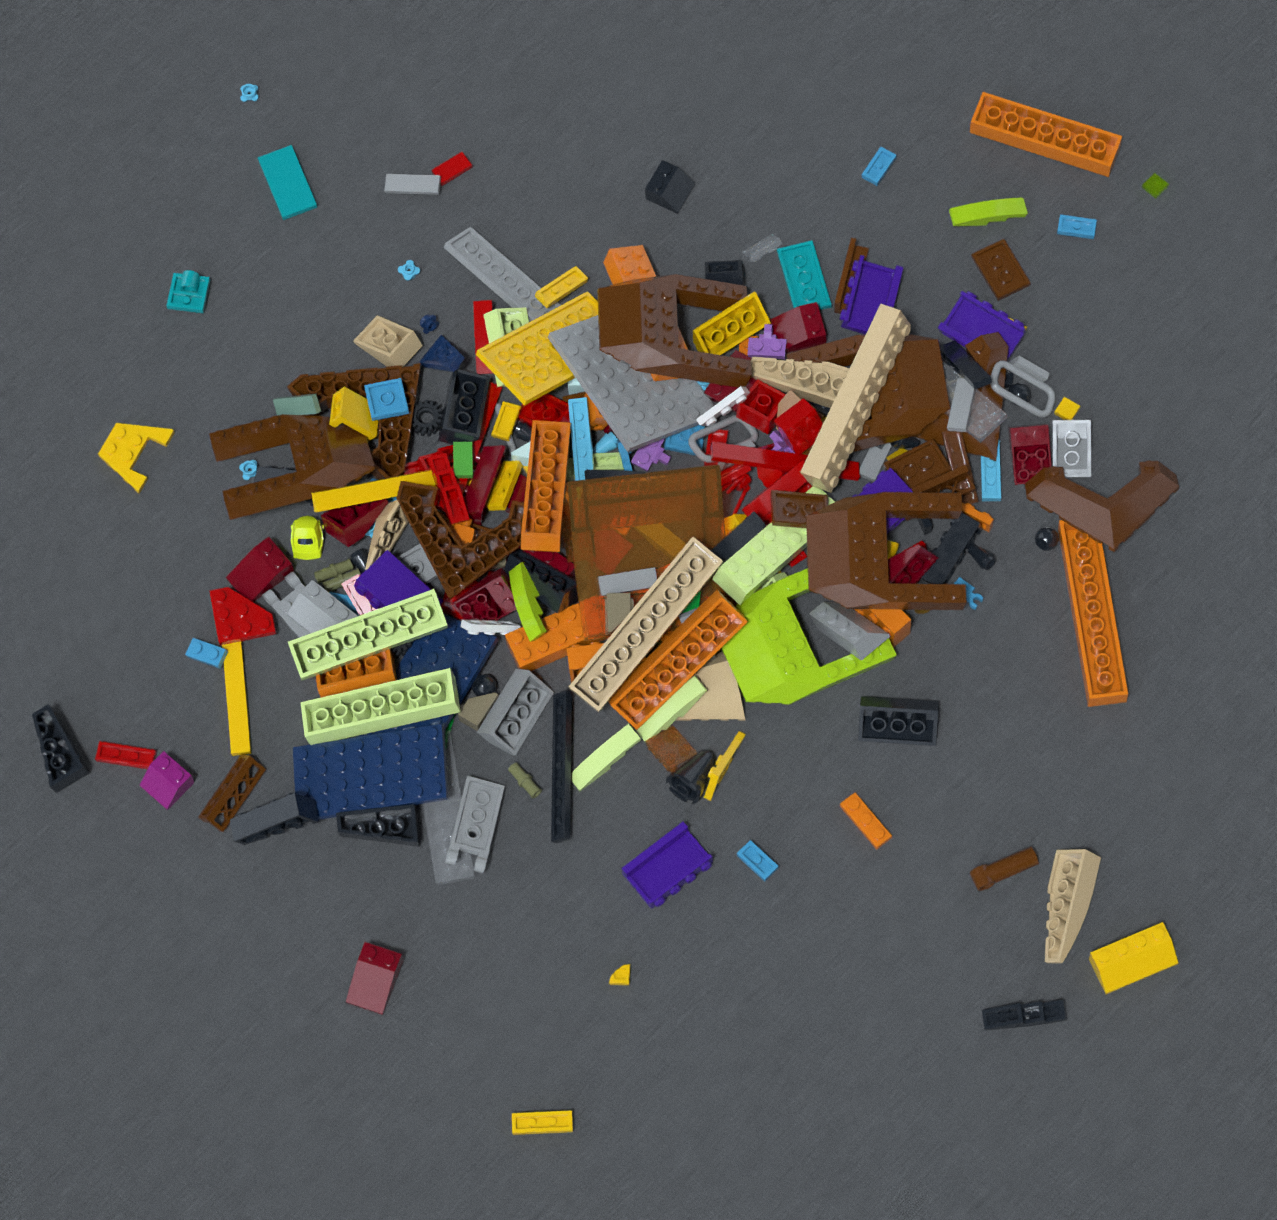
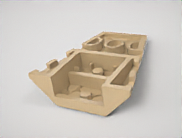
(722, 695)

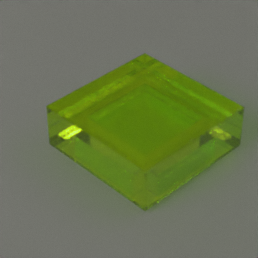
(1155, 185)

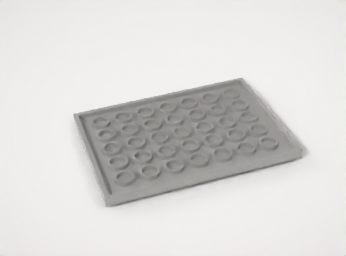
(628, 400)

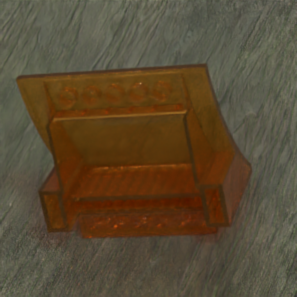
(637, 525)

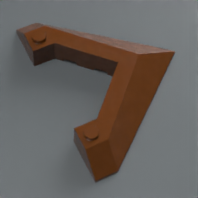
(986, 351)
(394, 432)
(1102, 518)
(453, 563)

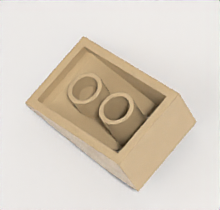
(388, 342)

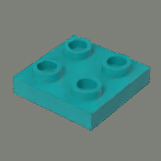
(188, 292)

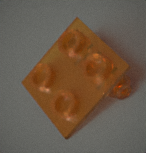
(670, 748)

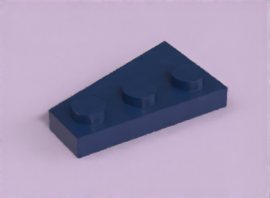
(442, 356)

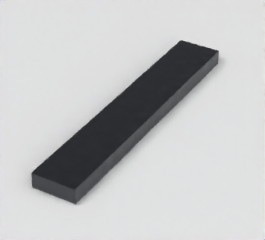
(965, 365)

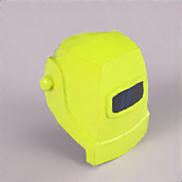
(307, 538)

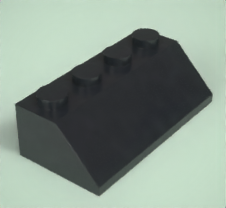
(463, 407)
(898, 721)

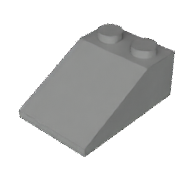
(1072, 446)

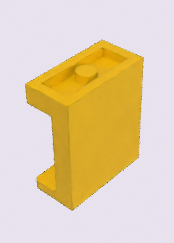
(354, 412)

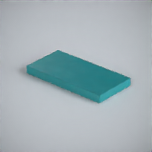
(287, 182)
(803, 275)

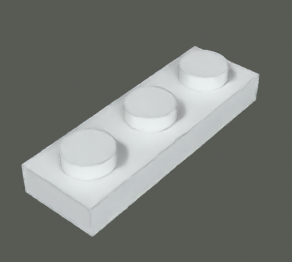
(723, 407)
(489, 626)

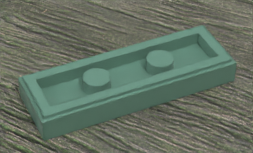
(297, 405)

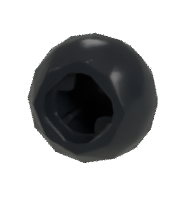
(1020, 391)
(1046, 538)
(483, 685)

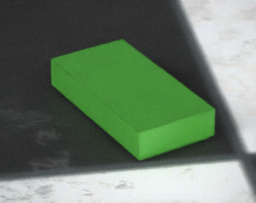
(462, 459)

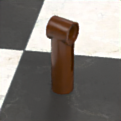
(987, 875)

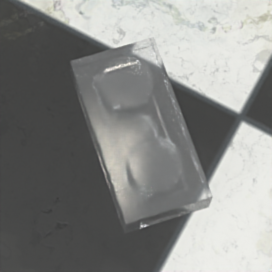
(762, 247)

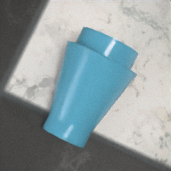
(606, 443)

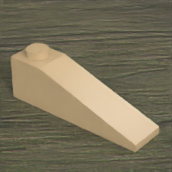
(386, 531)

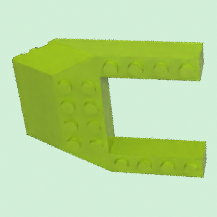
(773, 654)

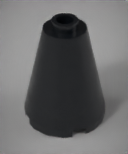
(691, 777)

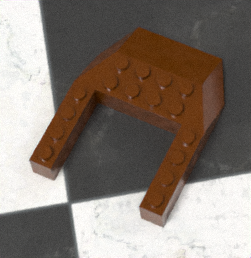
(642, 329)
(912, 393)
(321, 453)
(850, 552)

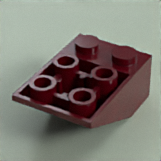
(1029, 451)
(487, 599)

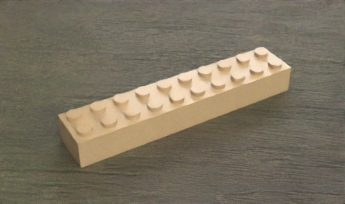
(856, 398)
(645, 624)

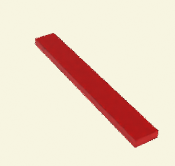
(491, 400)
(769, 459)

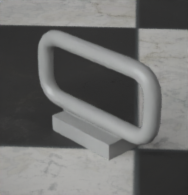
(1030, 373)
(717, 426)

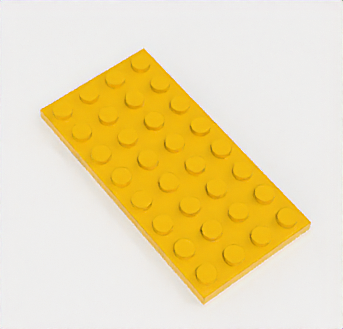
(526, 357)

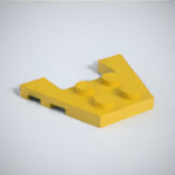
(125, 447)

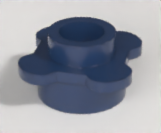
(428, 323)

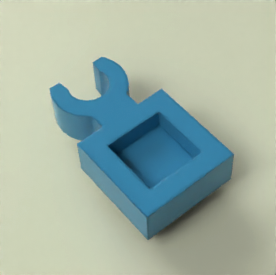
(624, 456)
(970, 596)

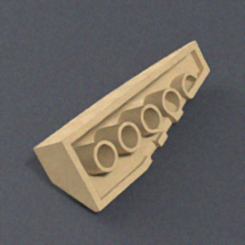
(809, 380)
(1070, 895)

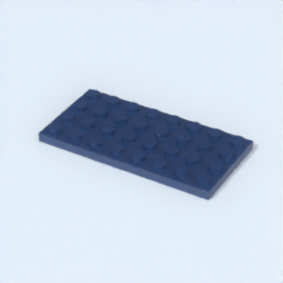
(443, 650)
(373, 771)

